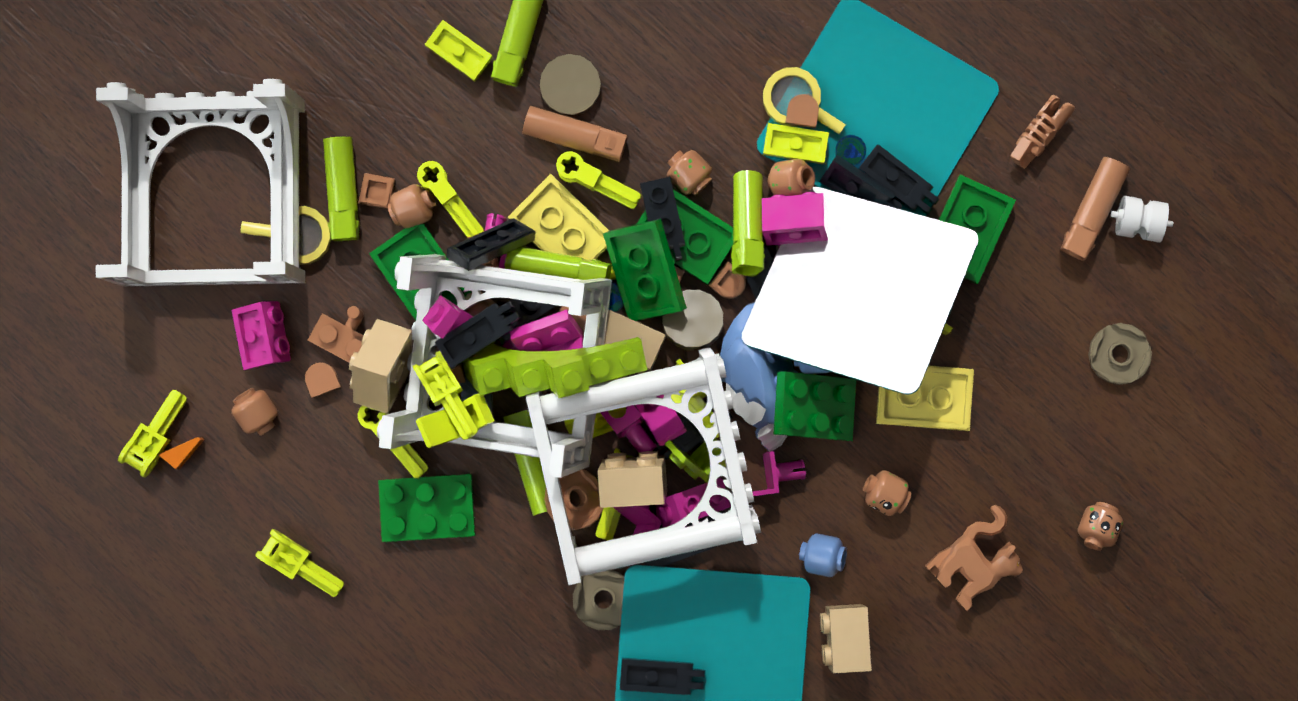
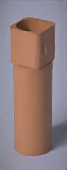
(574, 133)
(1094, 208)

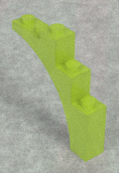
(560, 371)

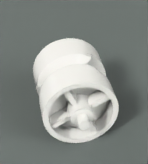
(1144, 219)

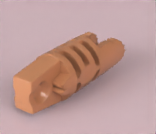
(1041, 131)

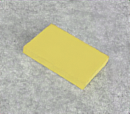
(561, 221)
(939, 403)

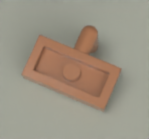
(339, 338)

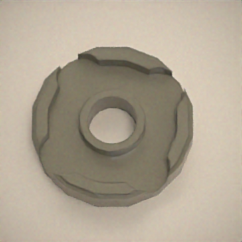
(1101, 354)
(585, 604)

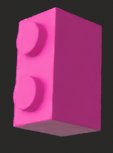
(795, 218)

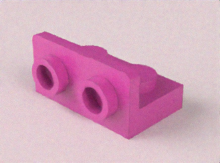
(261, 334)
(549, 334)

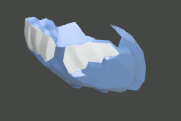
(753, 380)

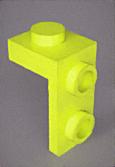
(439, 429)

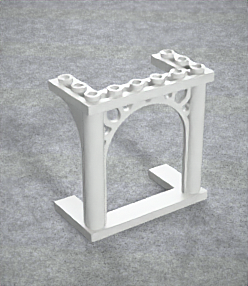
(133, 122)
(436, 274)
(695, 376)

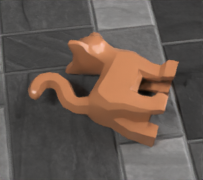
(968, 559)

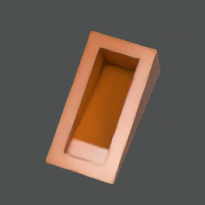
(180, 454)

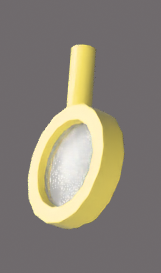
(789, 83)
(313, 234)

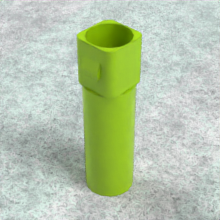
(516, 41)
(341, 189)
(747, 224)
(556, 264)
(530, 468)

